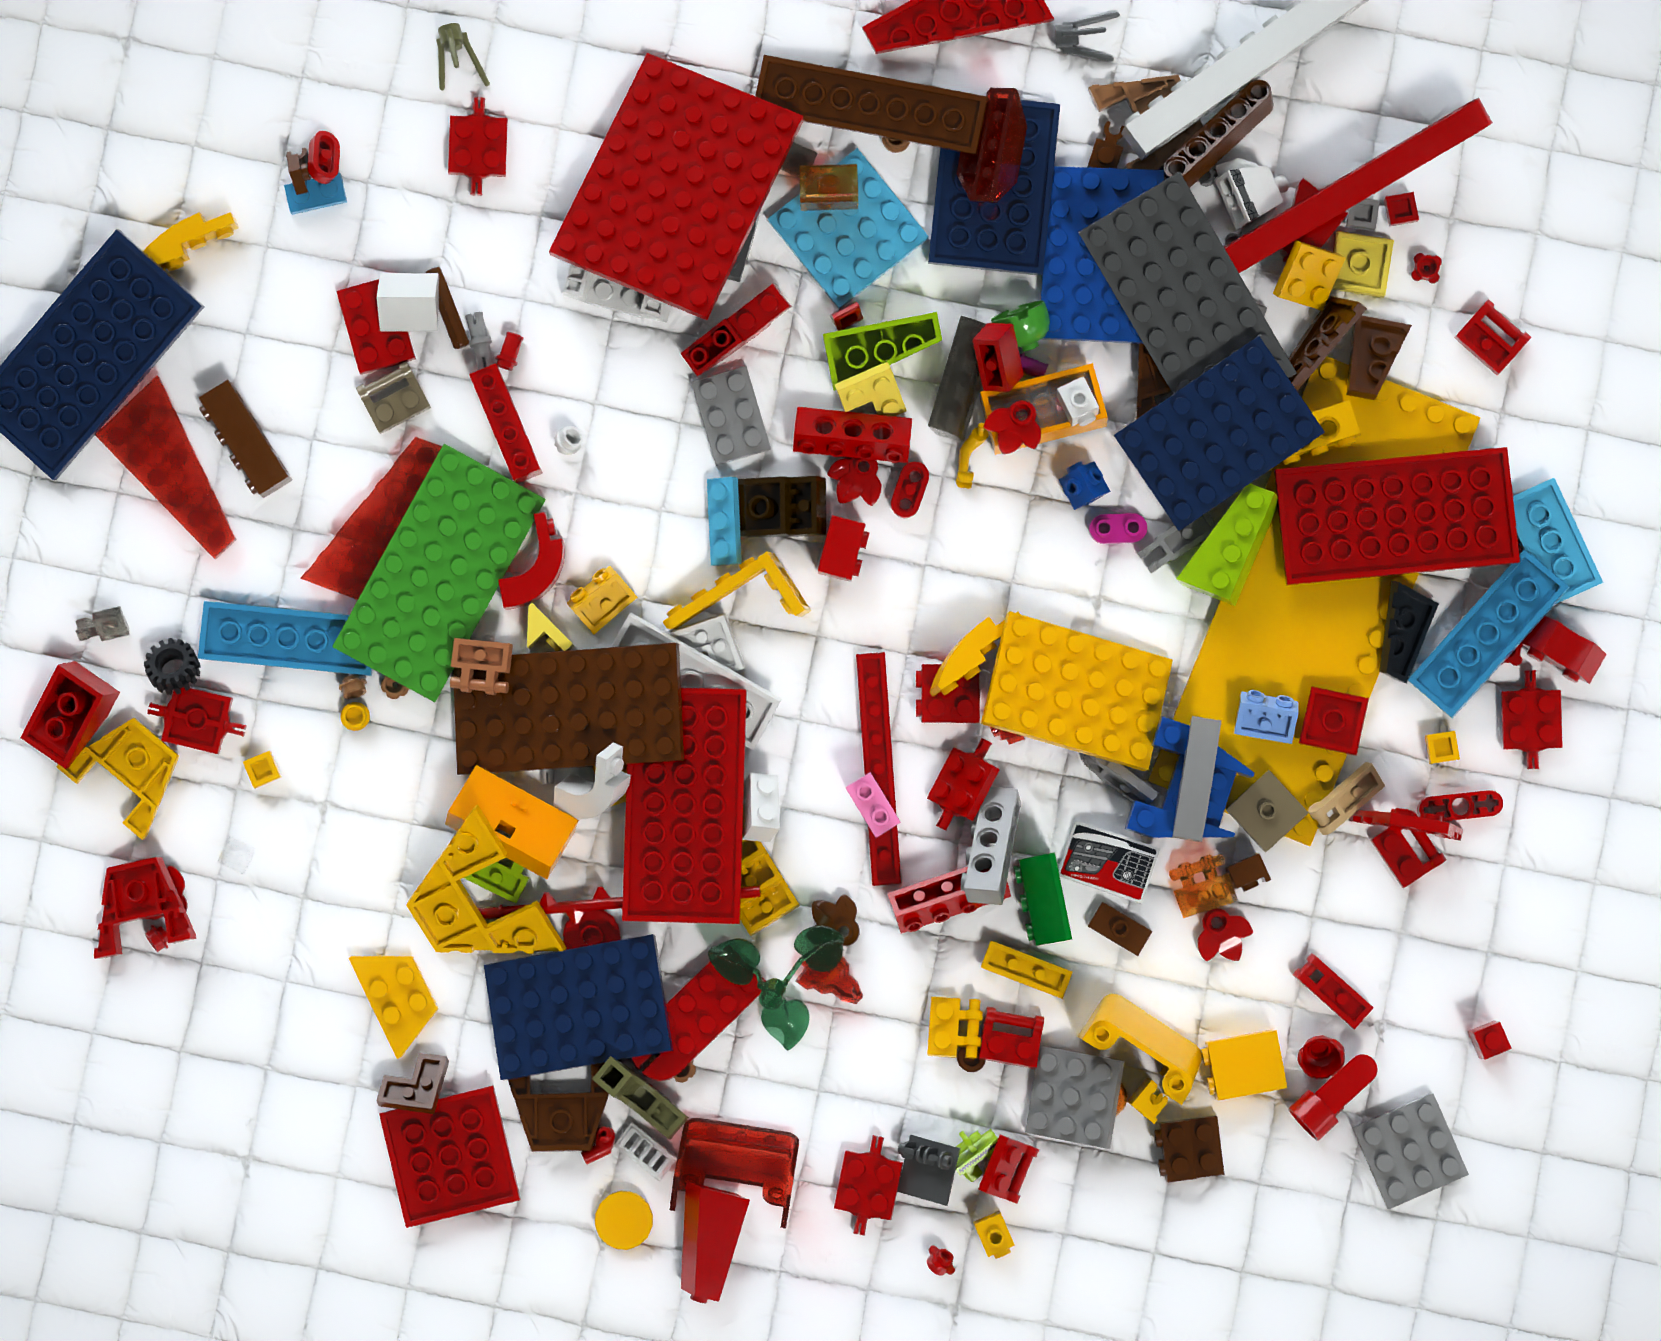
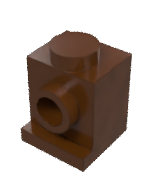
(1247, 872)

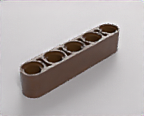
(1224, 124)

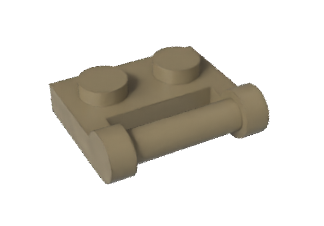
(399, 405)

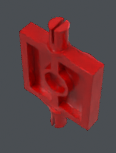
(477, 146)
(1531, 719)
(197, 720)
(963, 784)
(868, 1185)

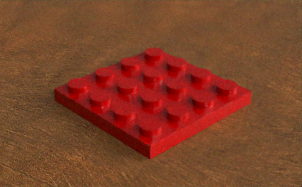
(450, 1158)

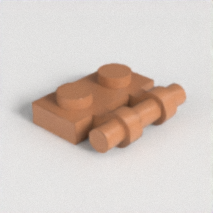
(481, 656)

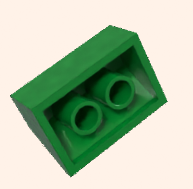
(1043, 899)

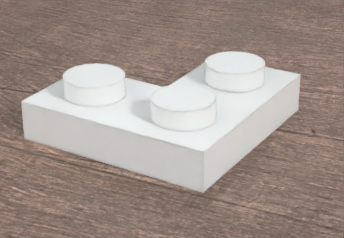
(714, 637)

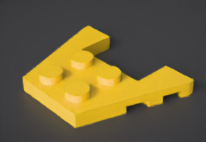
(137, 761)

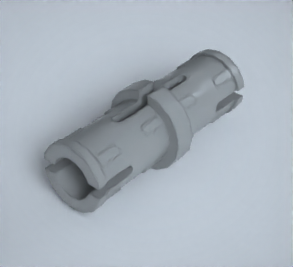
(479, 340)

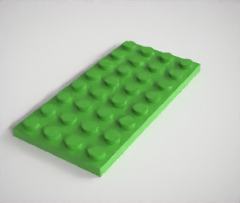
(438, 572)

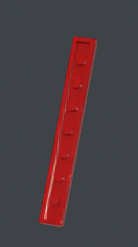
(878, 760)

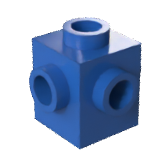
(1083, 484)

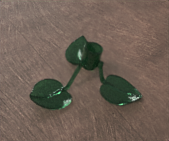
(782, 1019)

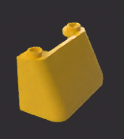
(1120, 1017)

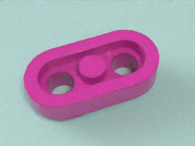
(1118, 528)

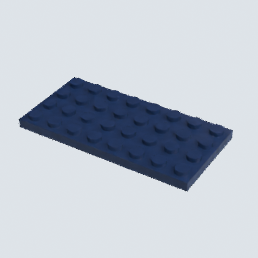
(90, 352)

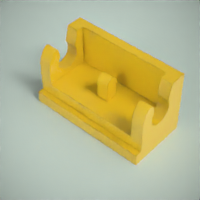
(1146, 1102)

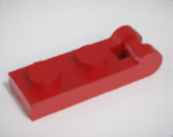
(1334, 992)

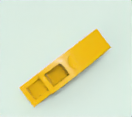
(192, 232)
(967, 656)

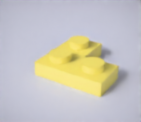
(875, 386)

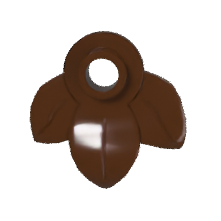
(837, 916)

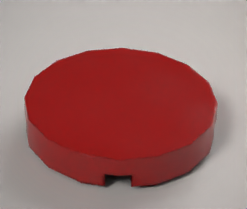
(599, 928)

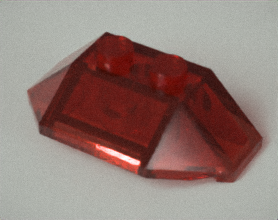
(999, 154)

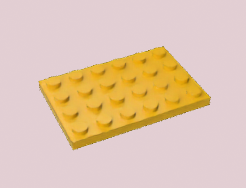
(1076, 691)

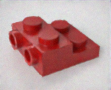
(958, 706)

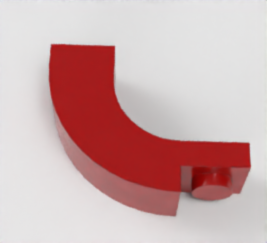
(542, 576)

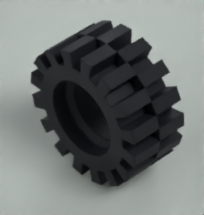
(179, 678)

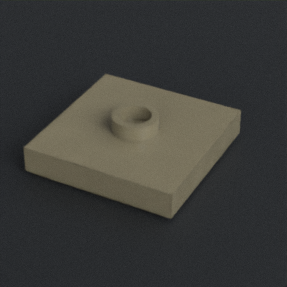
(1267, 811)

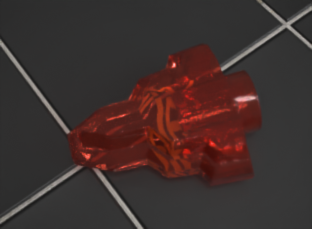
(835, 981)

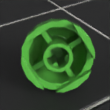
(1029, 321)

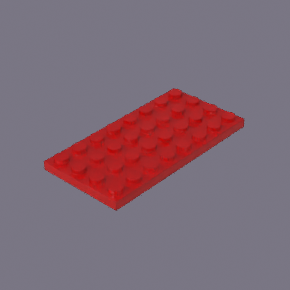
(1396, 516)
(689, 819)

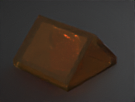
(828, 187)

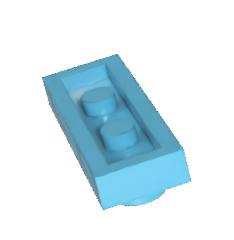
(724, 521)

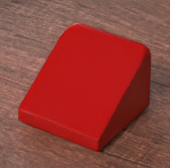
(847, 316)

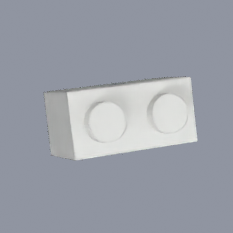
(761, 807)

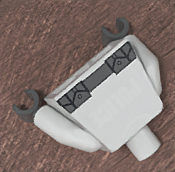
(1248, 193)

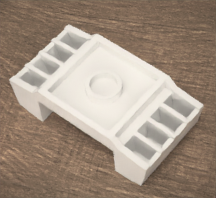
(610, 295)

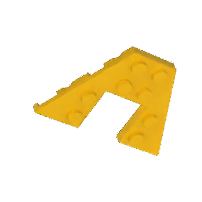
(450, 915)

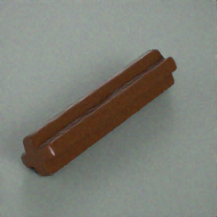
(449, 313)

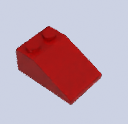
(69, 713)

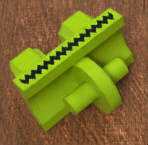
(972, 1151)

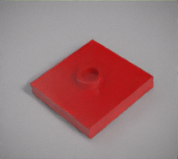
(1334, 721)

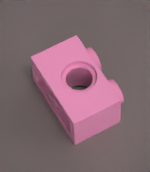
(873, 805)

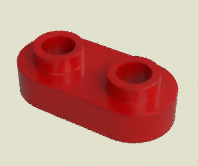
(323, 157)
(910, 490)

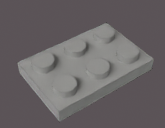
(731, 415)

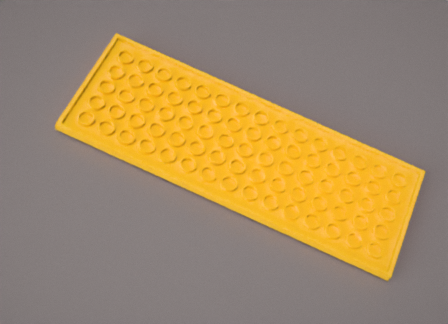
(1313, 632)

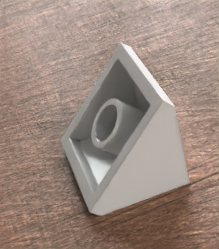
(408, 302)

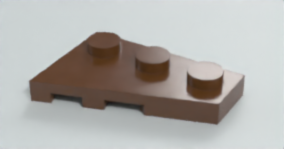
(1372, 353)

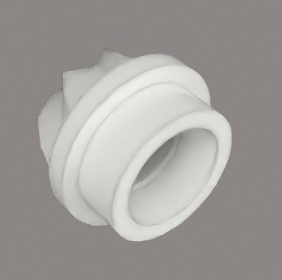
(568, 440)

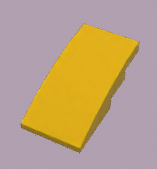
(775, 897)

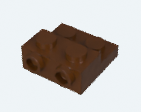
(1189, 1149)

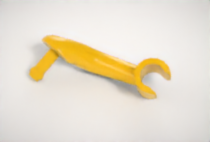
(974, 440)

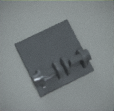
(927, 1169)

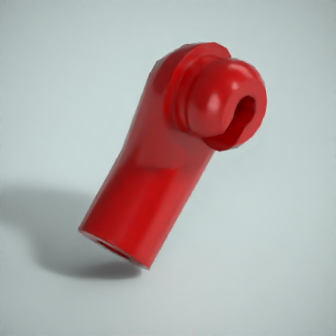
(603, 1145)

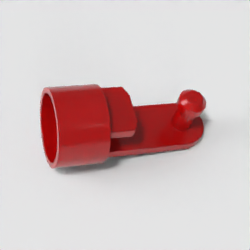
(1318, 1110)

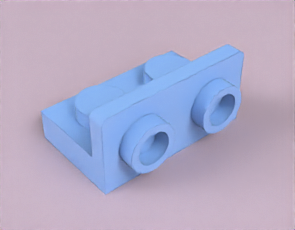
(1266, 716)

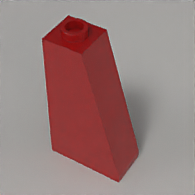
(709, 1239)

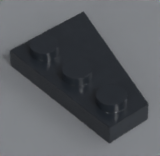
(1405, 630)

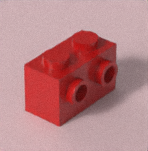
(998, 357)
(842, 549)

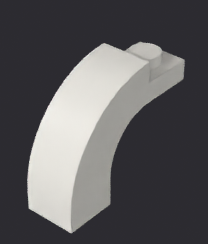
(589, 799)

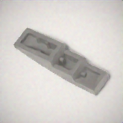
(1196, 779)

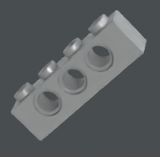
(991, 885)

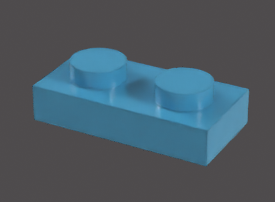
(317, 197)

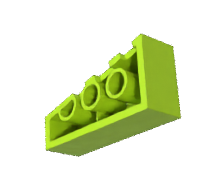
(871, 345)
(1231, 548)

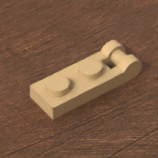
(1346, 798)

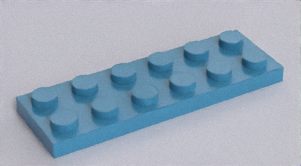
(1488, 634)
(274, 638)

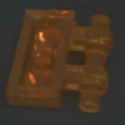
(1204, 895)

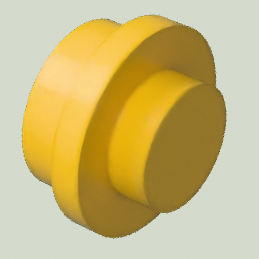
(355, 716)

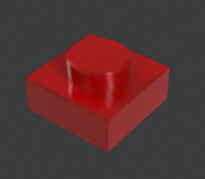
(1401, 209)

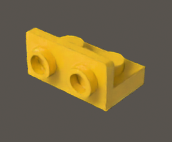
(601, 599)

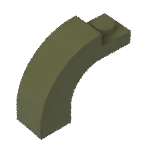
(640, 1096)

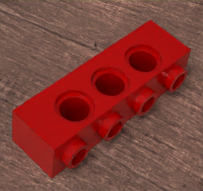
(506, 423)
(852, 435)

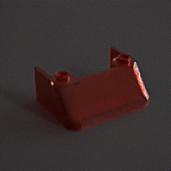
(738, 1156)

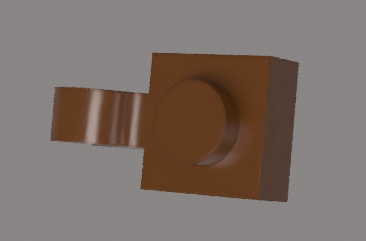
(299, 170)

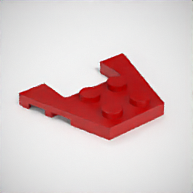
(1404, 819)
(137, 893)

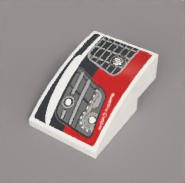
(1108, 862)

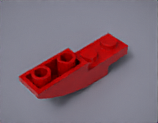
(736, 330)

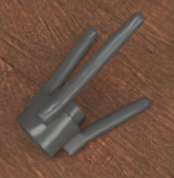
(1068, 35)

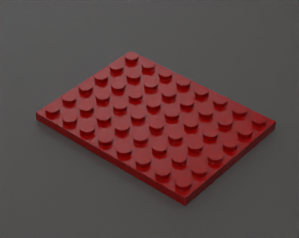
(676, 186)

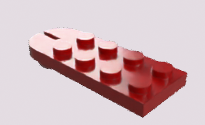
(698, 1018)

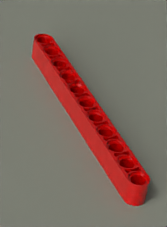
(1358, 185)

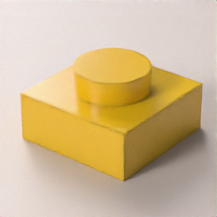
(1442, 747)
(262, 769)

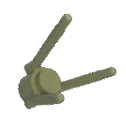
(451, 40)

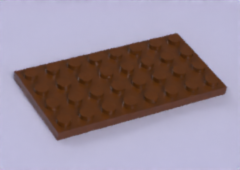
(573, 707)

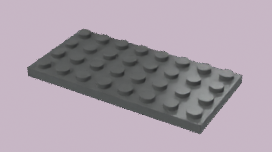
(1177, 283)

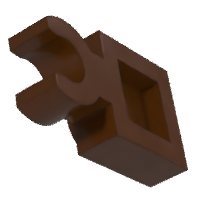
(1106, 152)

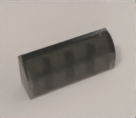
(958, 384)

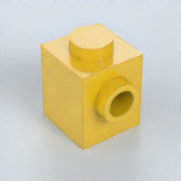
(994, 1235)

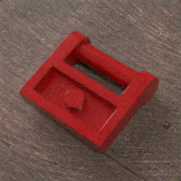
(1486, 344)
(1401, 857)
(1009, 1047)
(1002, 1165)

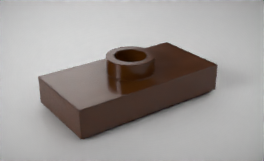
(1119, 928)

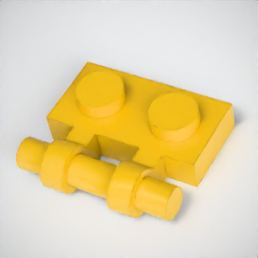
(944, 1027)

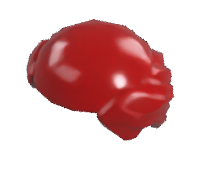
(1321, 1057)

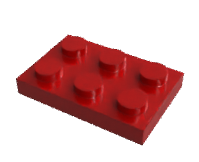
(371, 347)

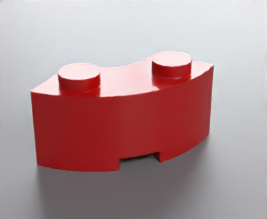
(1564, 649)

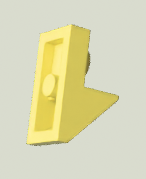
(539, 626)

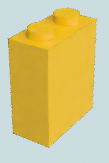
(1244, 1065)

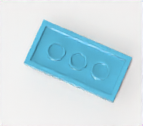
(1553, 538)

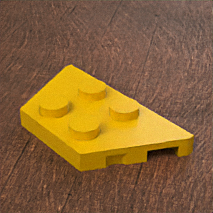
(396, 996)

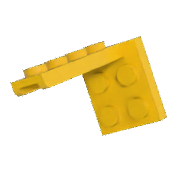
(776, 578)

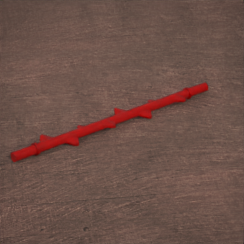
(576, 908)

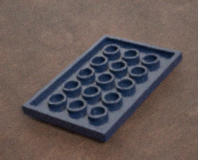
(1005, 233)
(1219, 433)
(578, 1007)

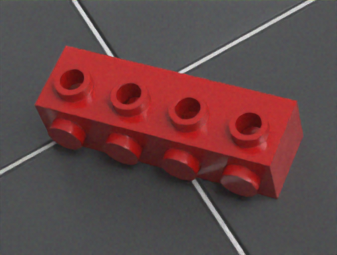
(932, 901)

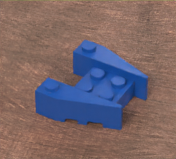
(1159, 822)

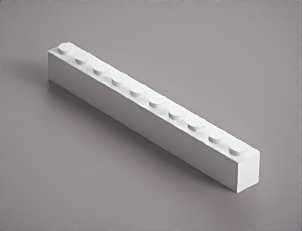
(1232, 72)

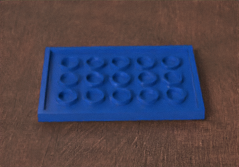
(1072, 284)

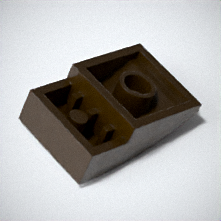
(782, 506)

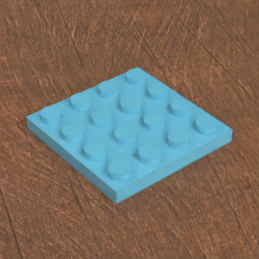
(852, 246)

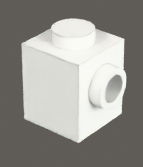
(1078, 402)

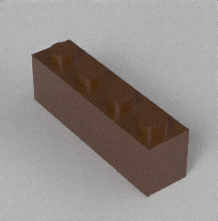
(245, 439)

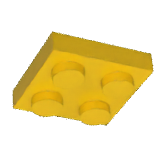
(1309, 275)

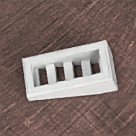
(648, 1167)

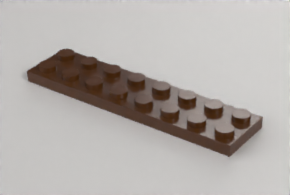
(874, 104)

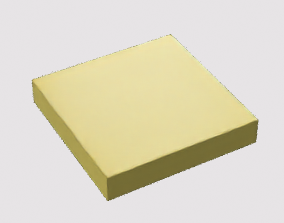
(1365, 264)

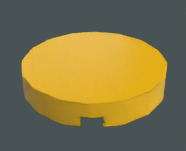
(624, 1220)

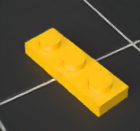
(1026, 969)

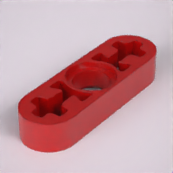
(1480, 796)

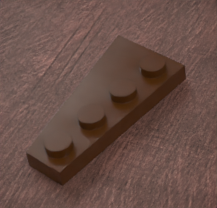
(1323, 336)

